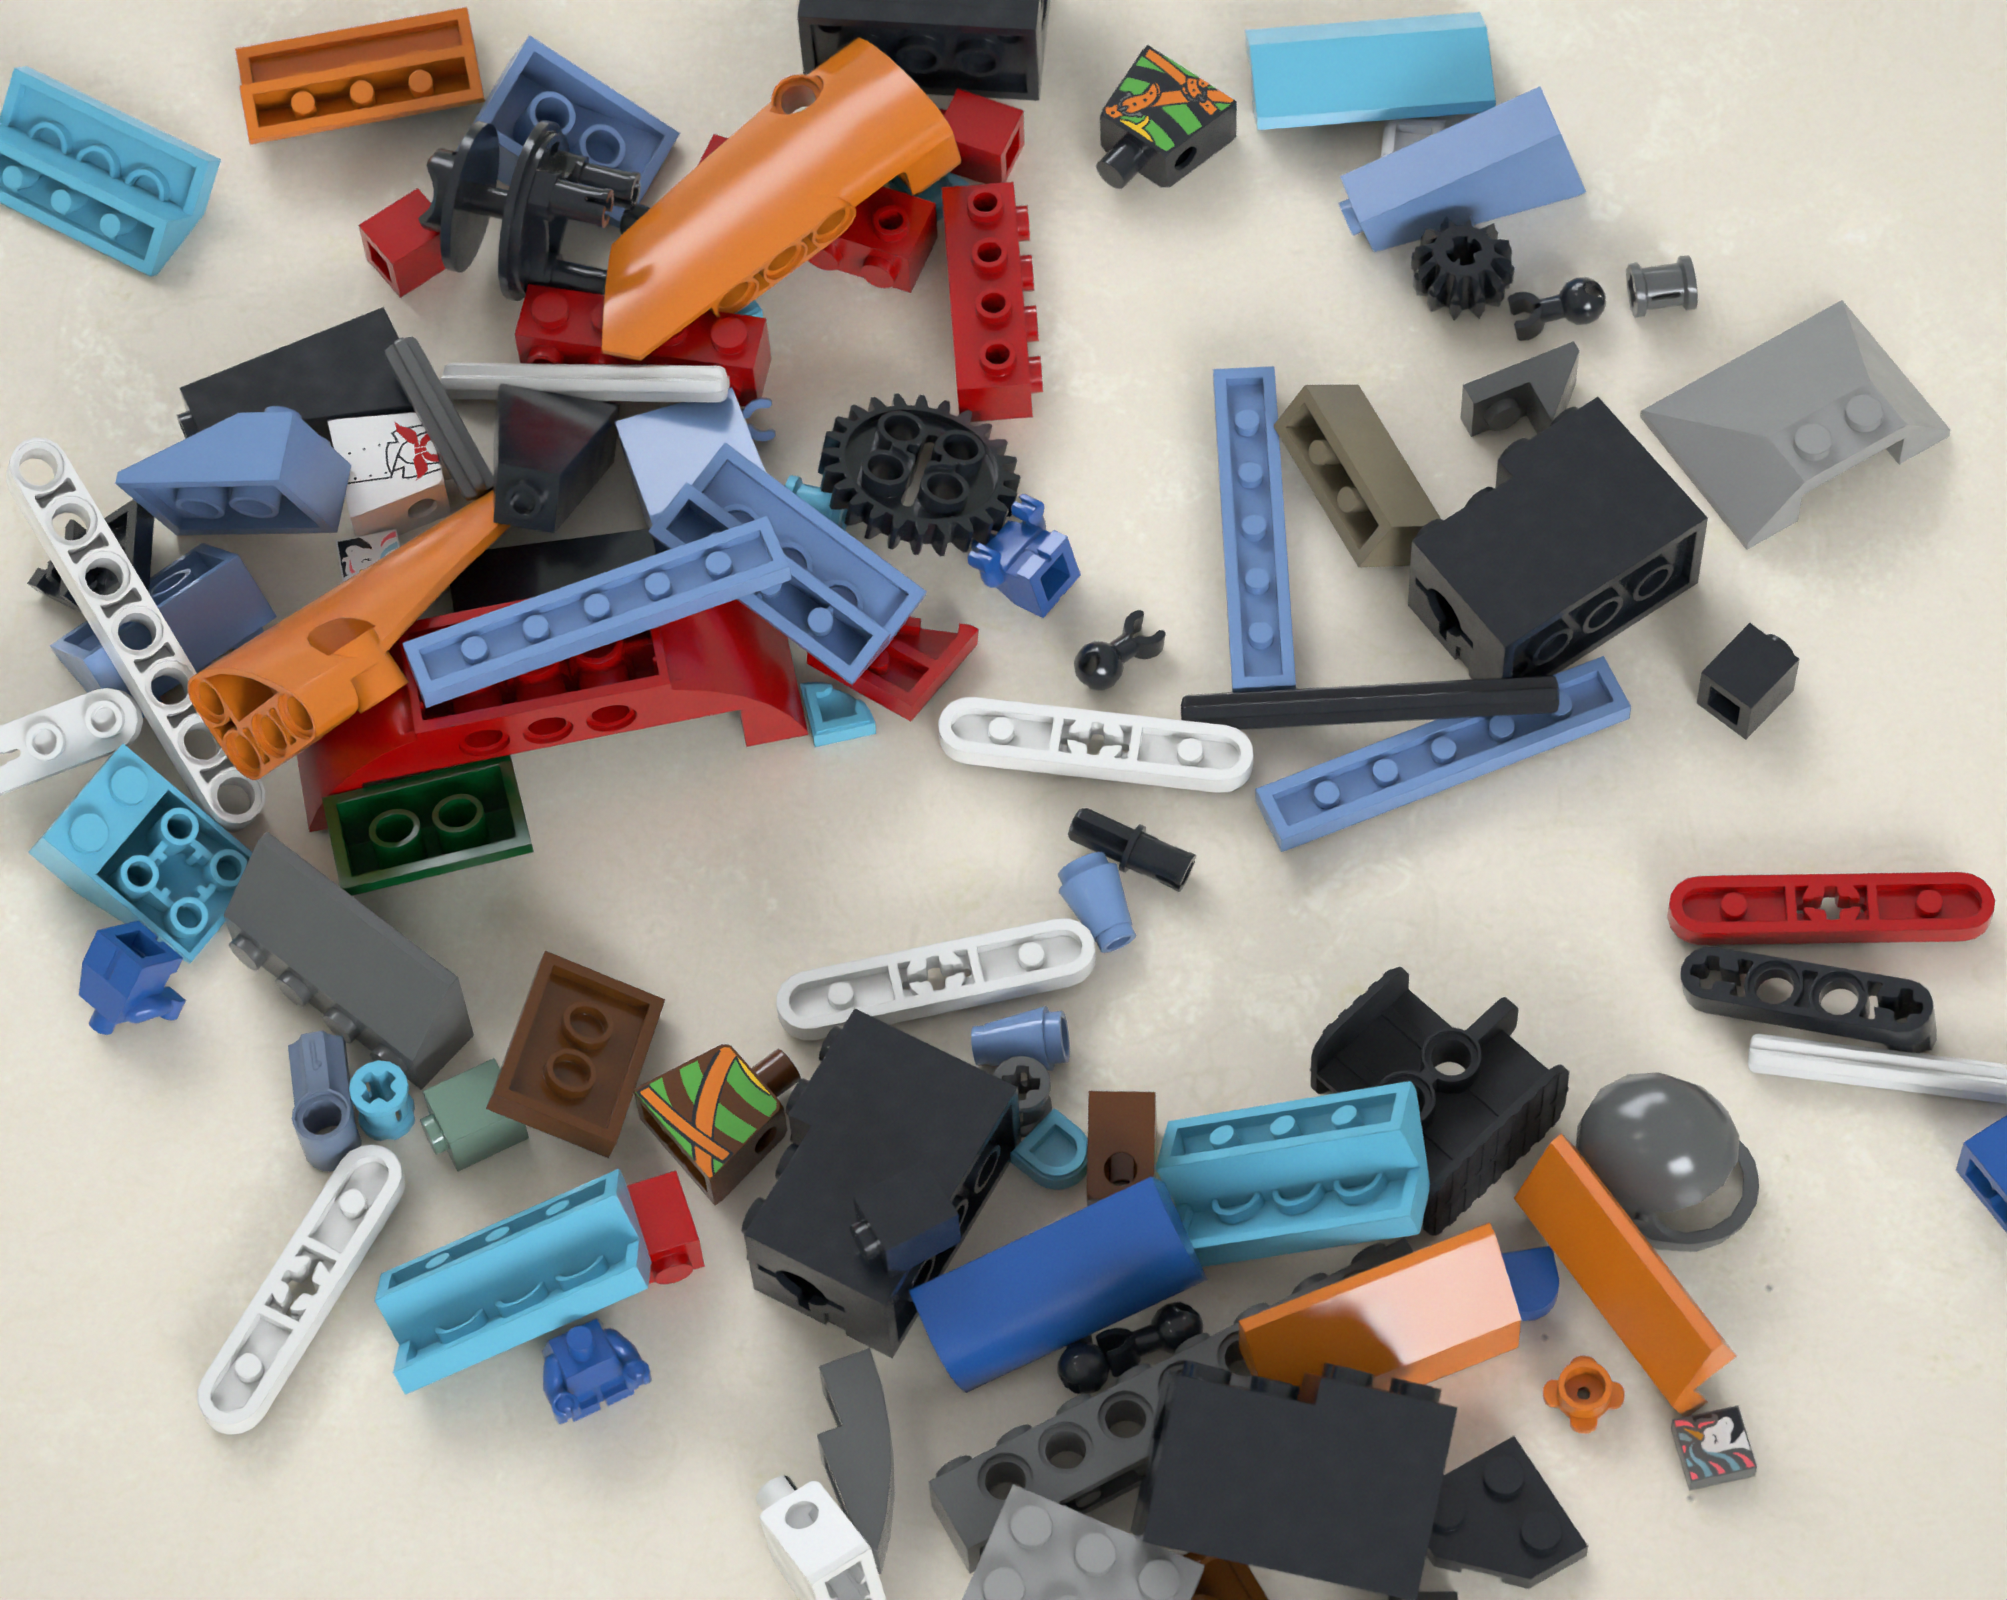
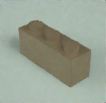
(1356, 473)

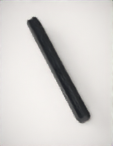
(1375, 703)

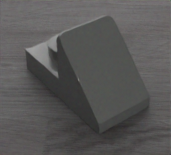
(1529, 388)

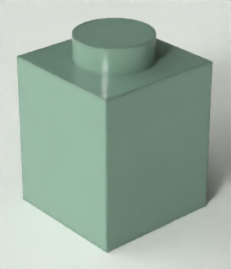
(462, 1122)

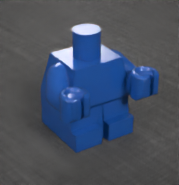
(1027, 560)
(127, 977)
(588, 1368)

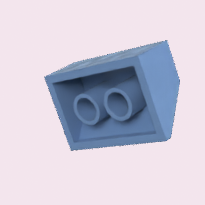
(207, 605)

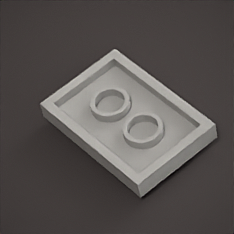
(1063, 1555)

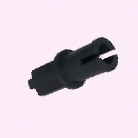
(1132, 848)

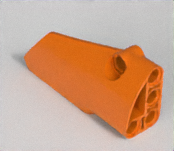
(773, 196)
(334, 652)

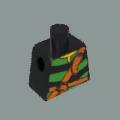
(1162, 123)

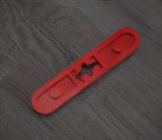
(1894, 908)

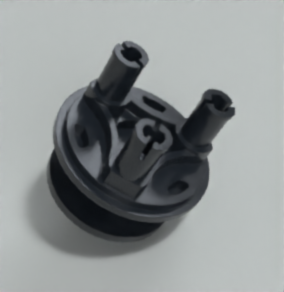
(542, 196)

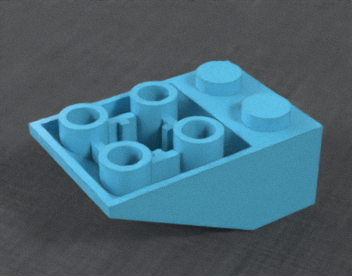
(145, 854)

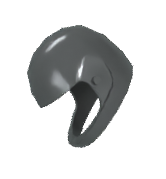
(1663, 1150)

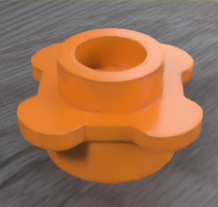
(1588, 1375)

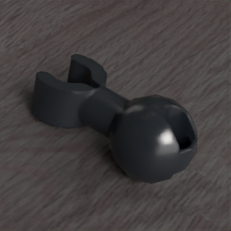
(1576, 302)
(1101, 663)
(1168, 1330)
(1083, 1367)

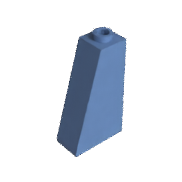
(1478, 168)

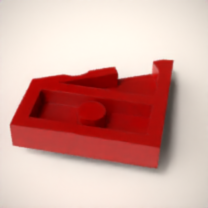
(910, 667)

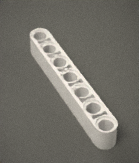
(129, 603)

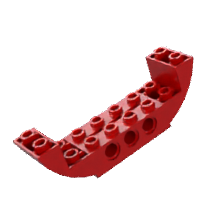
(658, 677)

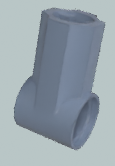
(322, 1098)

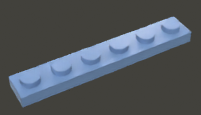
(1253, 530)
(597, 611)
(1434, 759)

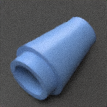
(1098, 900)
(1028, 1034)

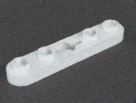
(67, 736)
(1158, 748)
(999, 964)
(265, 1340)

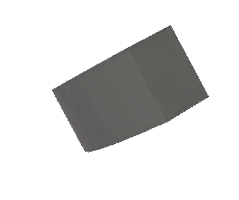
(860, 1448)

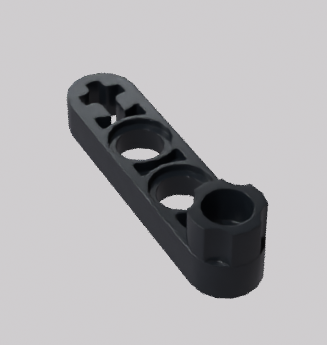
(1803, 1009)

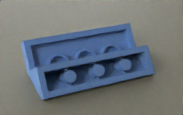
(841, 594)

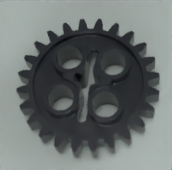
(874, 459)

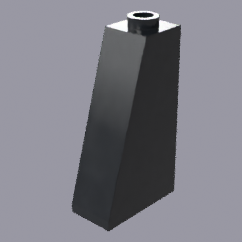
(320, 377)
(548, 455)
(541, 567)

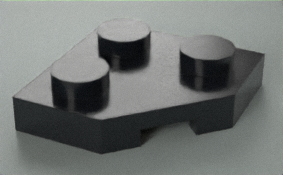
(1502, 1520)

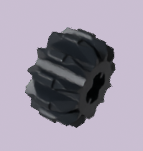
(1462, 267)

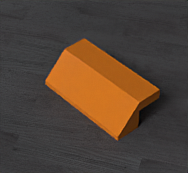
(359, 75)
(1623, 1275)
(1395, 1320)

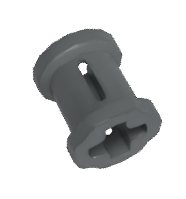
(1661, 286)
(1036, 1087)

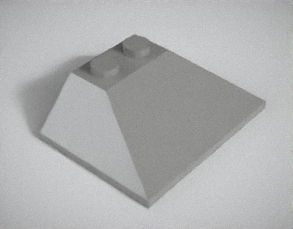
(1791, 421)

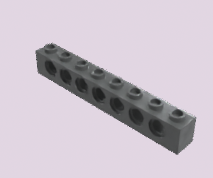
(1082, 1426)

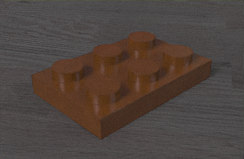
(576, 1054)

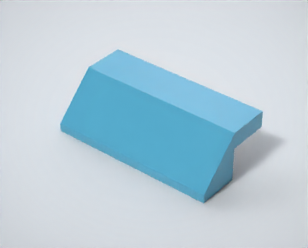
(1370, 70)
(99, 172)
(1298, 1174)
(514, 1281)

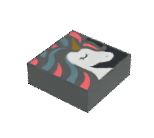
(1713, 1447)

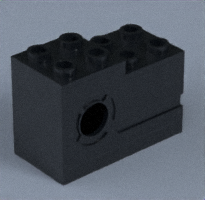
(939, 44)
(1559, 552)
(859, 1120)
(1299, 1485)

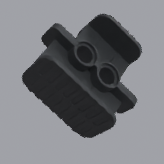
(1469, 1121)

